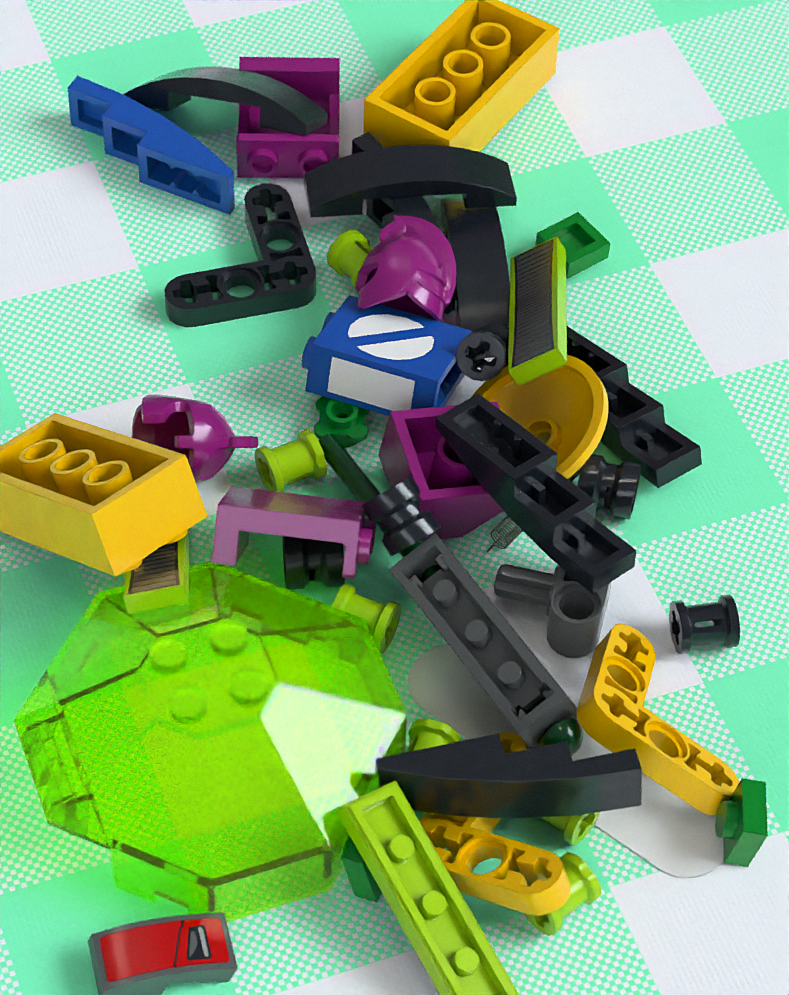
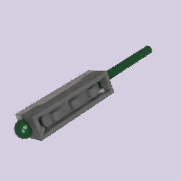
(473, 627)

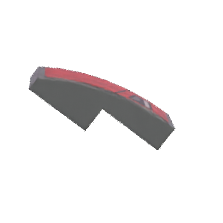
(162, 951)

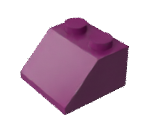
(447, 487)

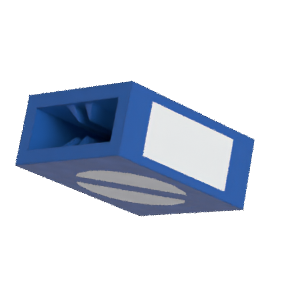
(383, 359)

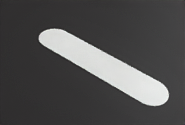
(660, 830)

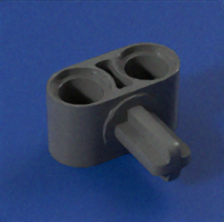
(564, 602)

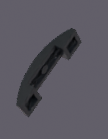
(280, 105)
(408, 172)
(480, 265)

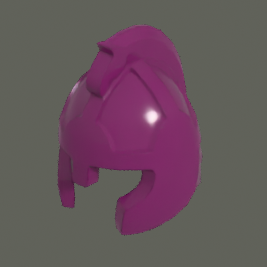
(409, 269)
(189, 429)

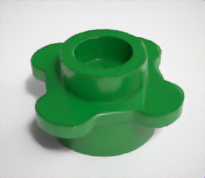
(342, 421)

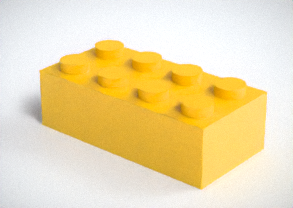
(464, 79)
(95, 494)

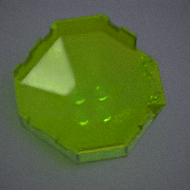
(213, 740)

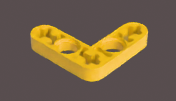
(615, 718)
(472, 843)

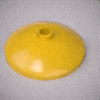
(559, 408)

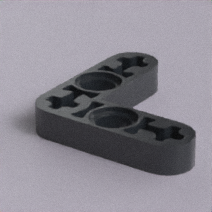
(272, 268)

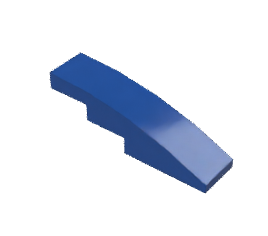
(162, 150)

